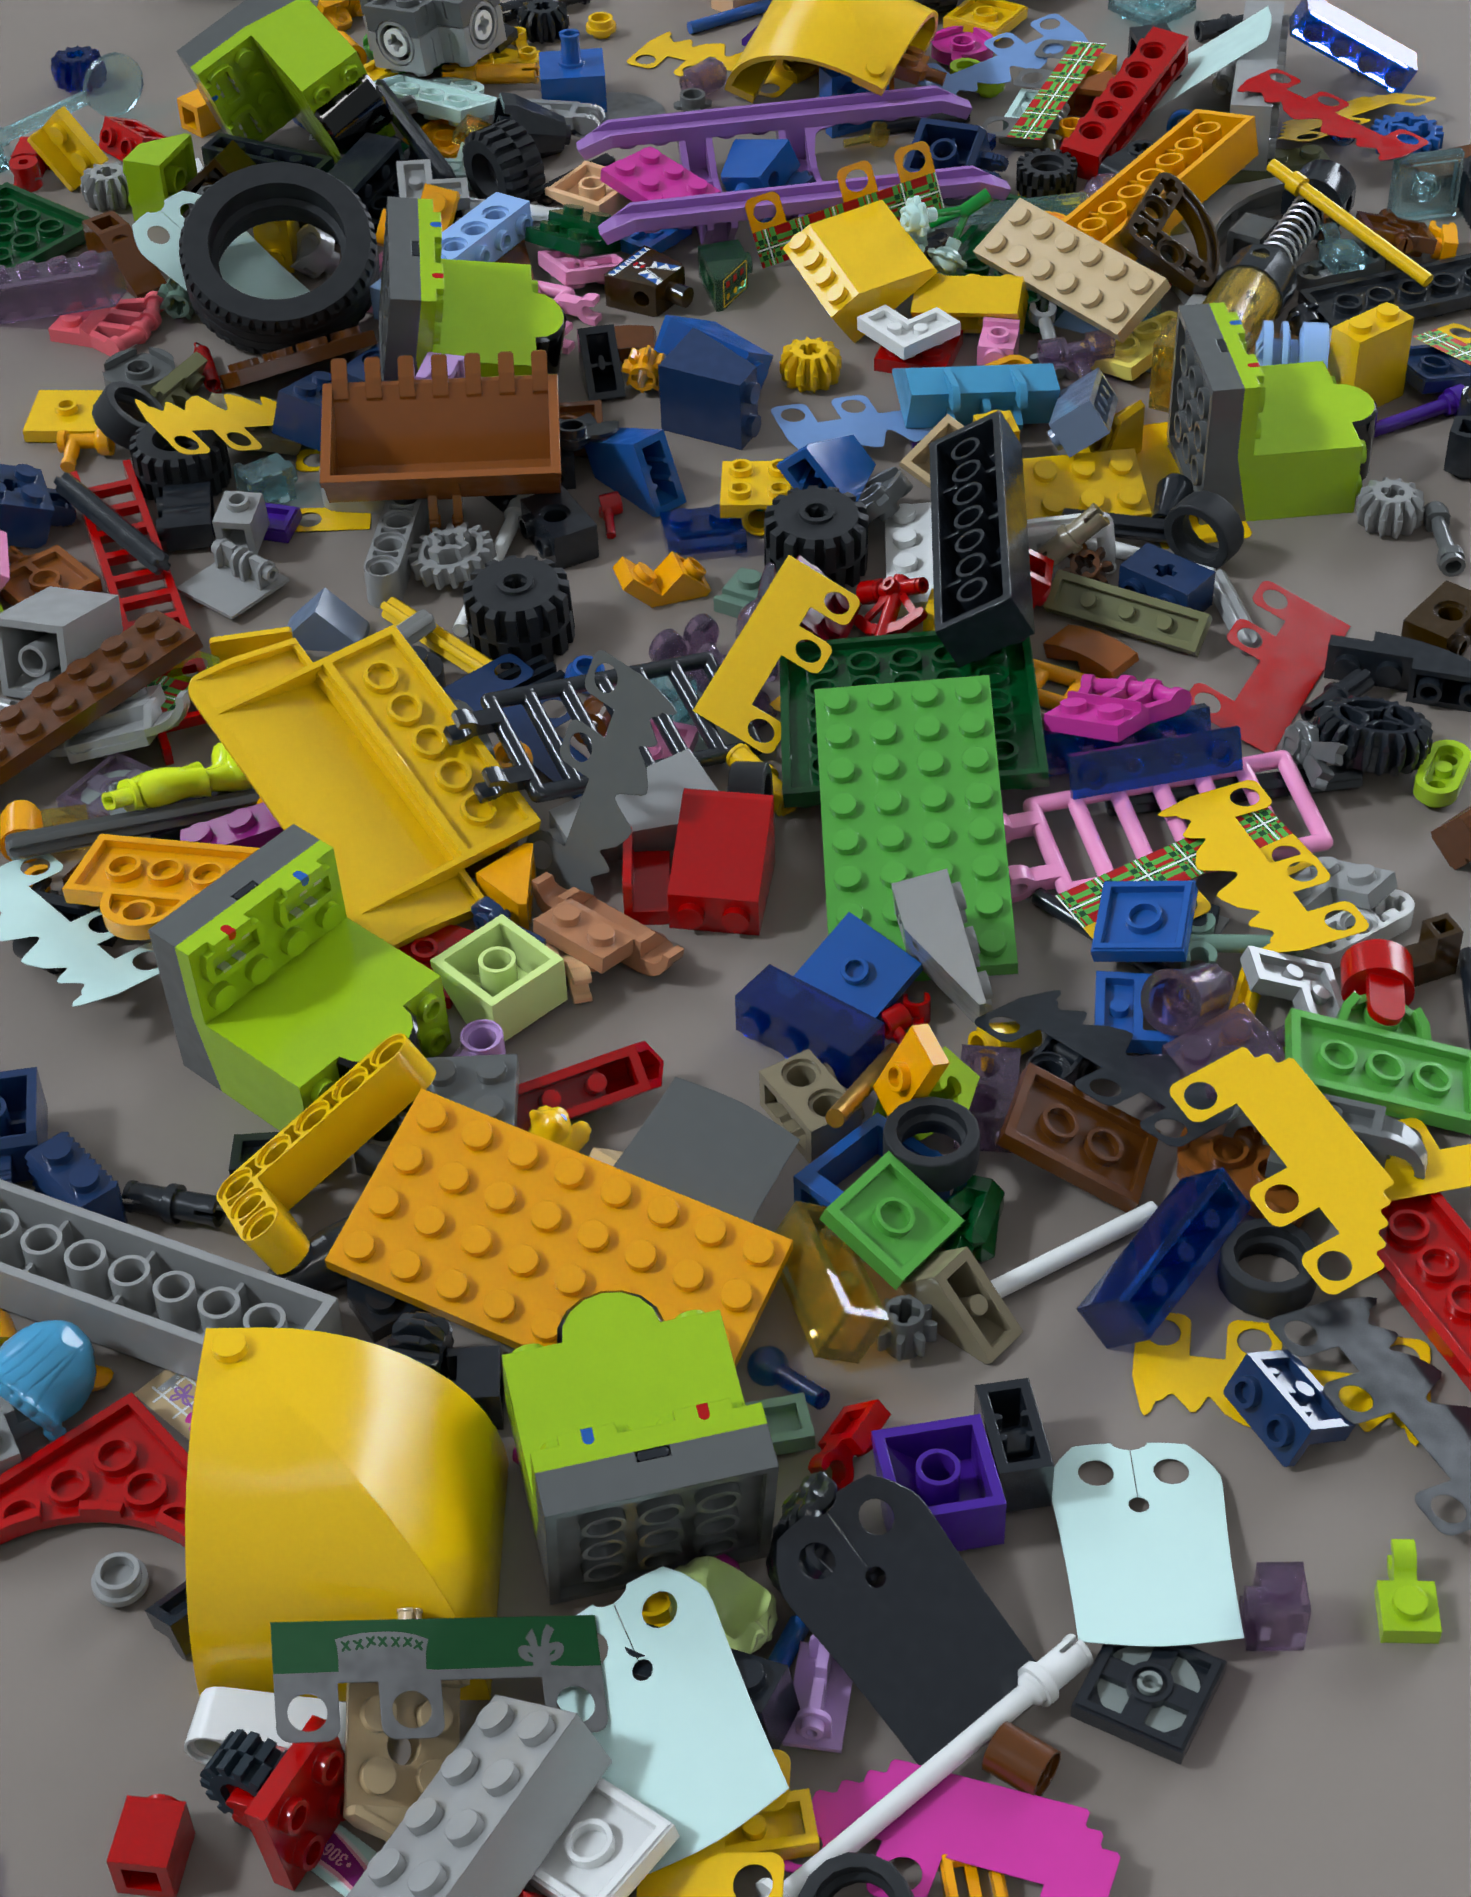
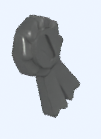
(1308, 753)

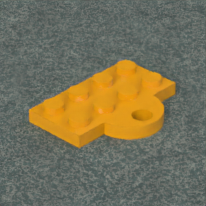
(146, 878)

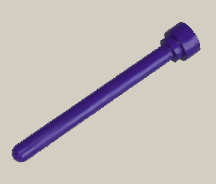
(1446, 404)

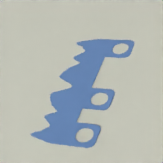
(997, 69)
(867, 426)

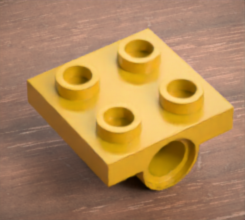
(750, 487)

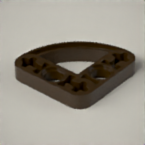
(1181, 198)

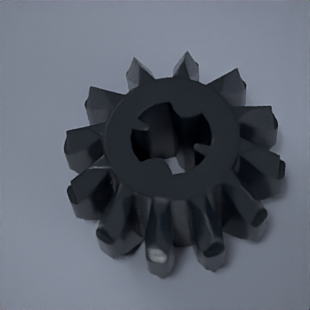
(543, 19)
(423, 1339)

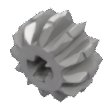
(105, 187)
(1390, 507)

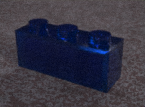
(801, 1017)

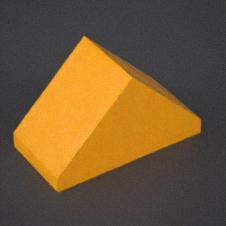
(509, 883)

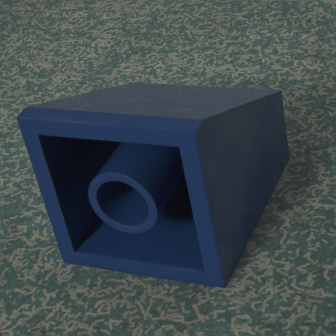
(709, 392)

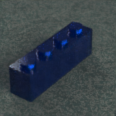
(1353, 44)
(1164, 1258)

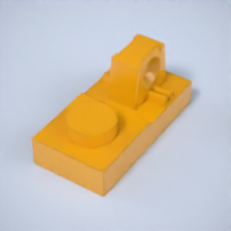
(340, 12)

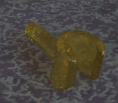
(878, 136)

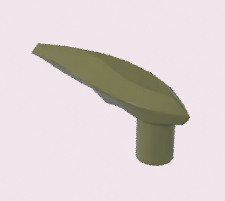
(1048, 141)

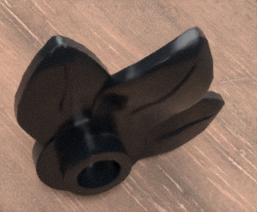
(580, 431)

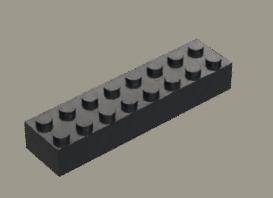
(980, 540)

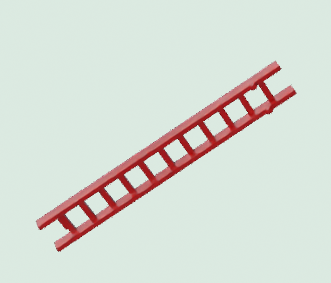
(121, 581)

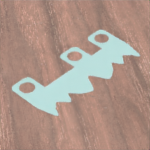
(61, 941)

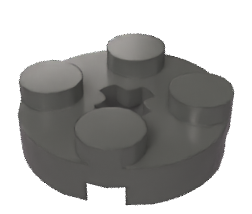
(138, 369)
(884, 492)

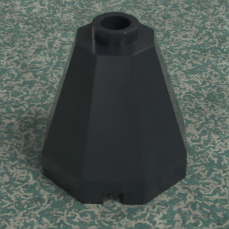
(543, 125)

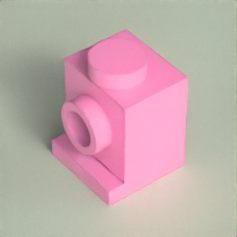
(998, 339)

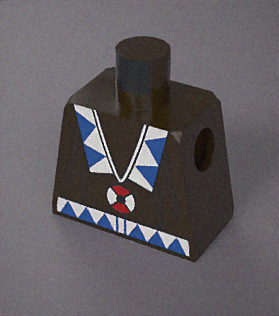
(647, 284)

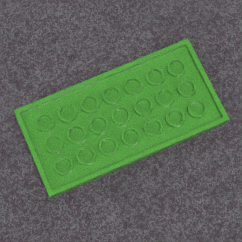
(910, 794)

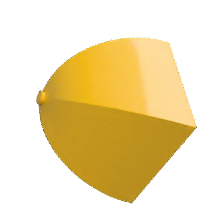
(843, 35)
(331, 1493)

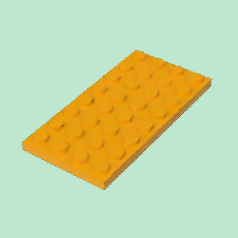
(521, 1229)

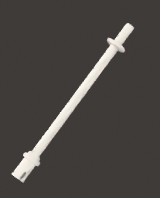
(1037, 1685)

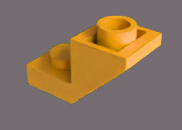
(669, 583)

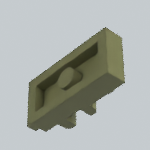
(182, 379)

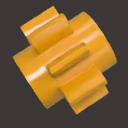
(643, 368)

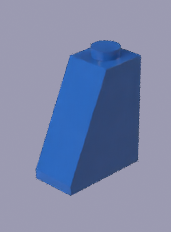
(676, 328)
(831, 463)
(639, 468)

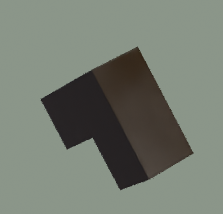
(1437, 949)

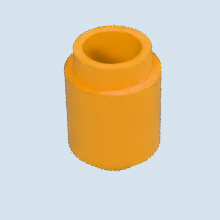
(18, 817)

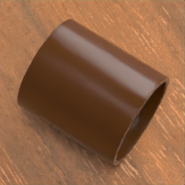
(1021, 1760)

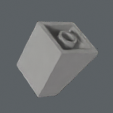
(51, 632)

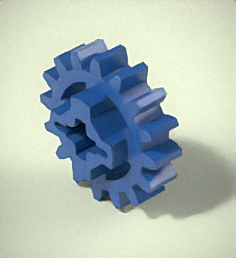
(1416, 125)

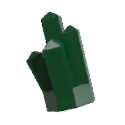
(980, 1205)

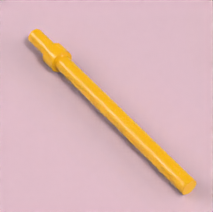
(1299, 185)

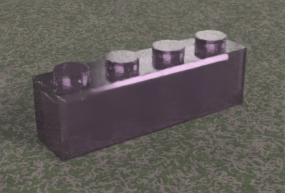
(60, 286)

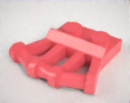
(110, 328)

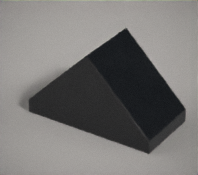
(600, 363)

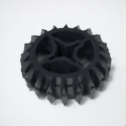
(1377, 733)

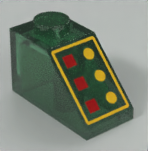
(724, 271)

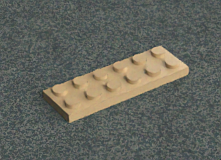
(1072, 269)

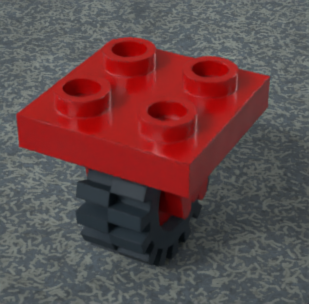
(282, 1795)

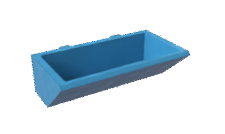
(964, 391)

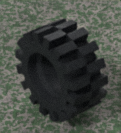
(1046, 173)

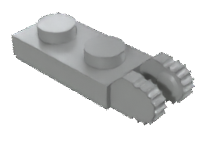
(580, 116)

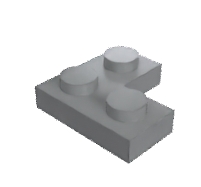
(415, 173)
(1348, 882)
(1302, 980)

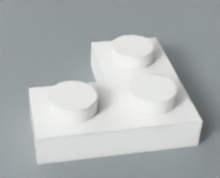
(908, 336)

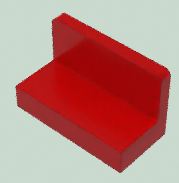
(645, 884)

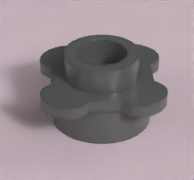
(692, 99)

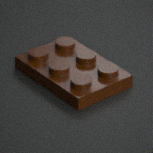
(1078, 1138)

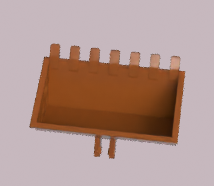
(440, 433)

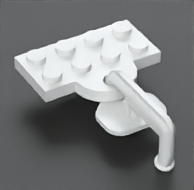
(910, 543)

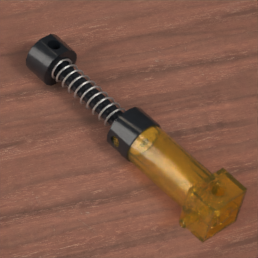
(1261, 276)

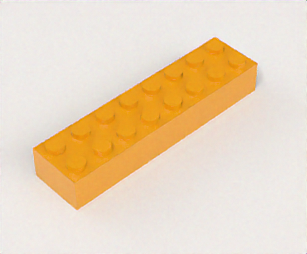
(1199, 151)

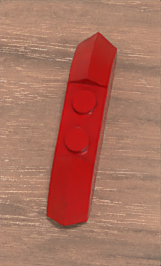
(593, 1083)

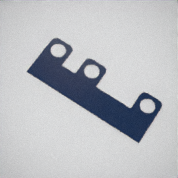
(483, 680)

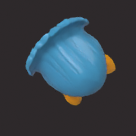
(50, 1373)

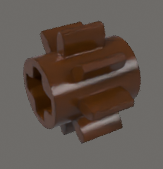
(1089, 559)

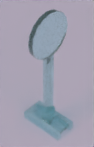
(109, 87)

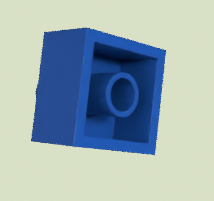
(573, 72)

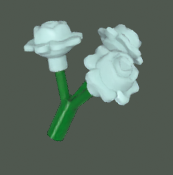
(921, 221)

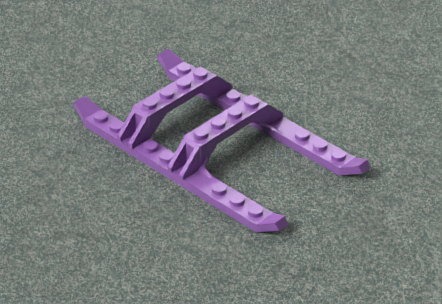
(797, 120)

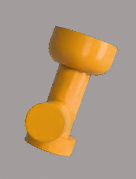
(72, 443)

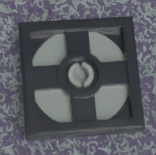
(1150, 1695)

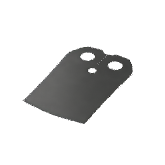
(709, 1149)

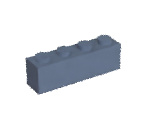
(1083, 413)

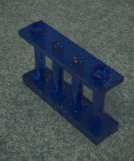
(1153, 756)

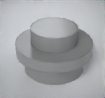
(119, 1579)

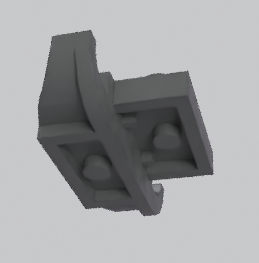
(1368, 1121)

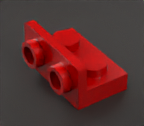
(122, 135)

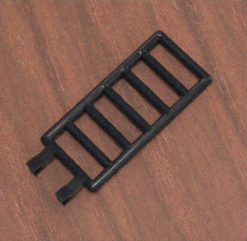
(523, 775)

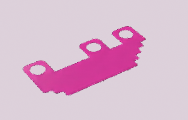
(977, 1827)

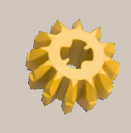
(810, 364)

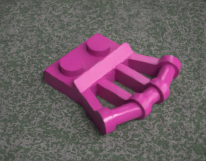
(1115, 707)

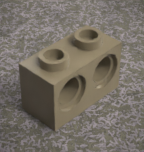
(799, 1096)

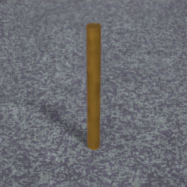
(859, 1090)

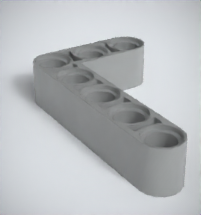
(387, 561)

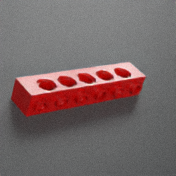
(1127, 100)

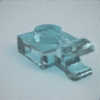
(1340, 254)

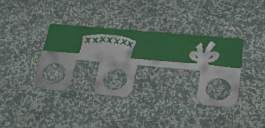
(420, 1654)

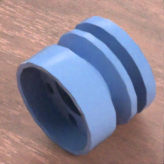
(1309, 347)

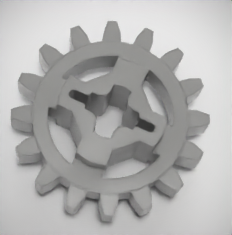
(451, 554)

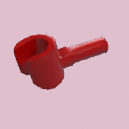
(609, 506)
(919, 1011)
(896, 1021)

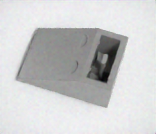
(933, 932)

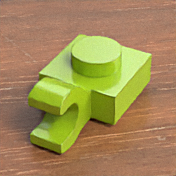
(1405, 1606)

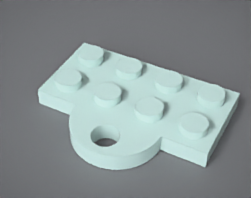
(444, 97)

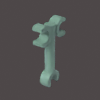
(1206, 944)

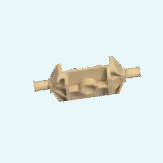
(374, 1785)

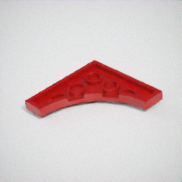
(104, 1470)

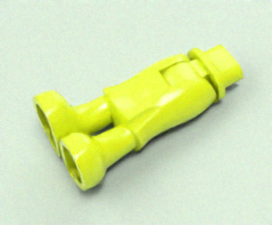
(172, 784)

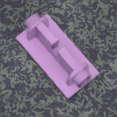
(823, 1700)

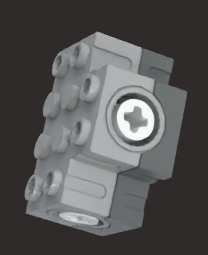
(431, 32)

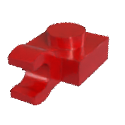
(848, 1437)

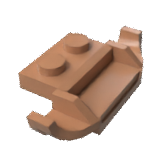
(598, 932)

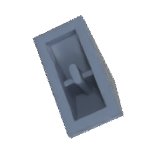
(327, 624)

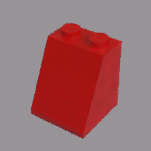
(722, 862)

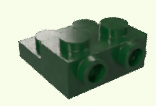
(572, 232)

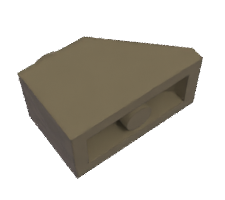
(964, 1304)

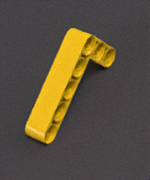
(315, 1145)

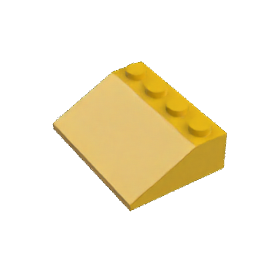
(859, 263)

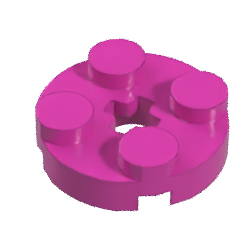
(953, 44)

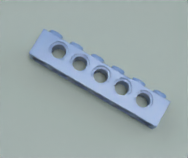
(480, 234)

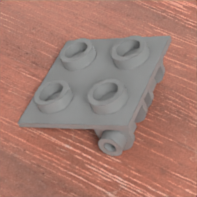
(234, 580)

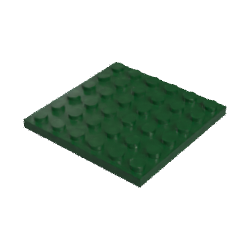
(906, 659)

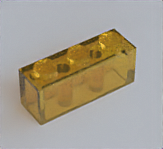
(829, 1288)

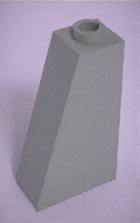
(651, 816)

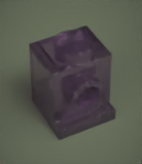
(1276, 1608)

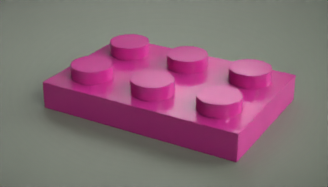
(653, 177)

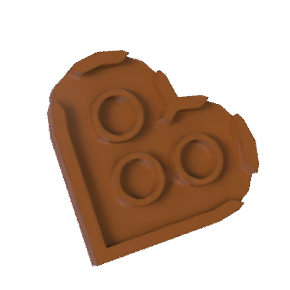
(1245, 1162)

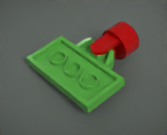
(1380, 1046)

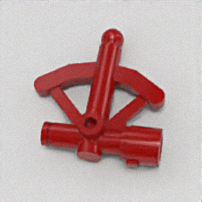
(889, 596)

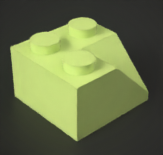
(502, 976)

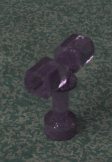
(1077, 355)

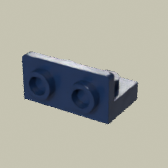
(1284, 1404)

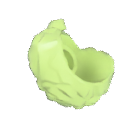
(741, 1603)

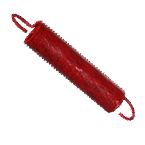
(210, 373)

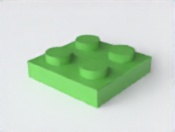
(891, 1220)

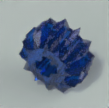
(71, 65)

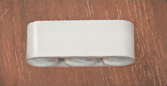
(231, 1709)

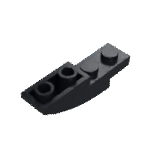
(1405, 664)

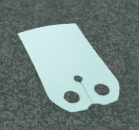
(1220, 53)
(242, 265)
(1152, 1572)
(689, 1731)

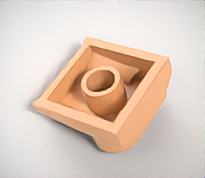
(585, 189)

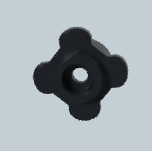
(1301, 314)

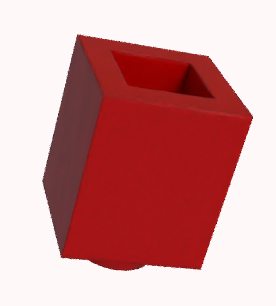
(151, 1846)

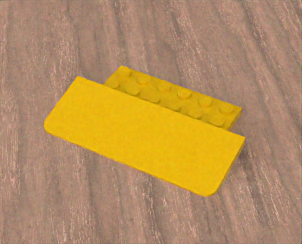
(365, 767)

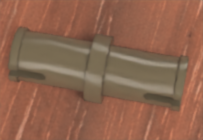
(1072, 536)

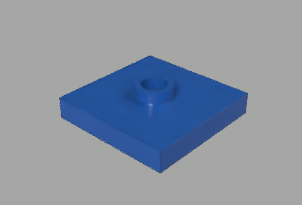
(1144, 921)
(860, 967)

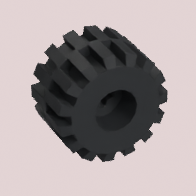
(822, 528)
(519, 609)

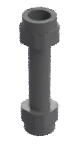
(1449, 556)

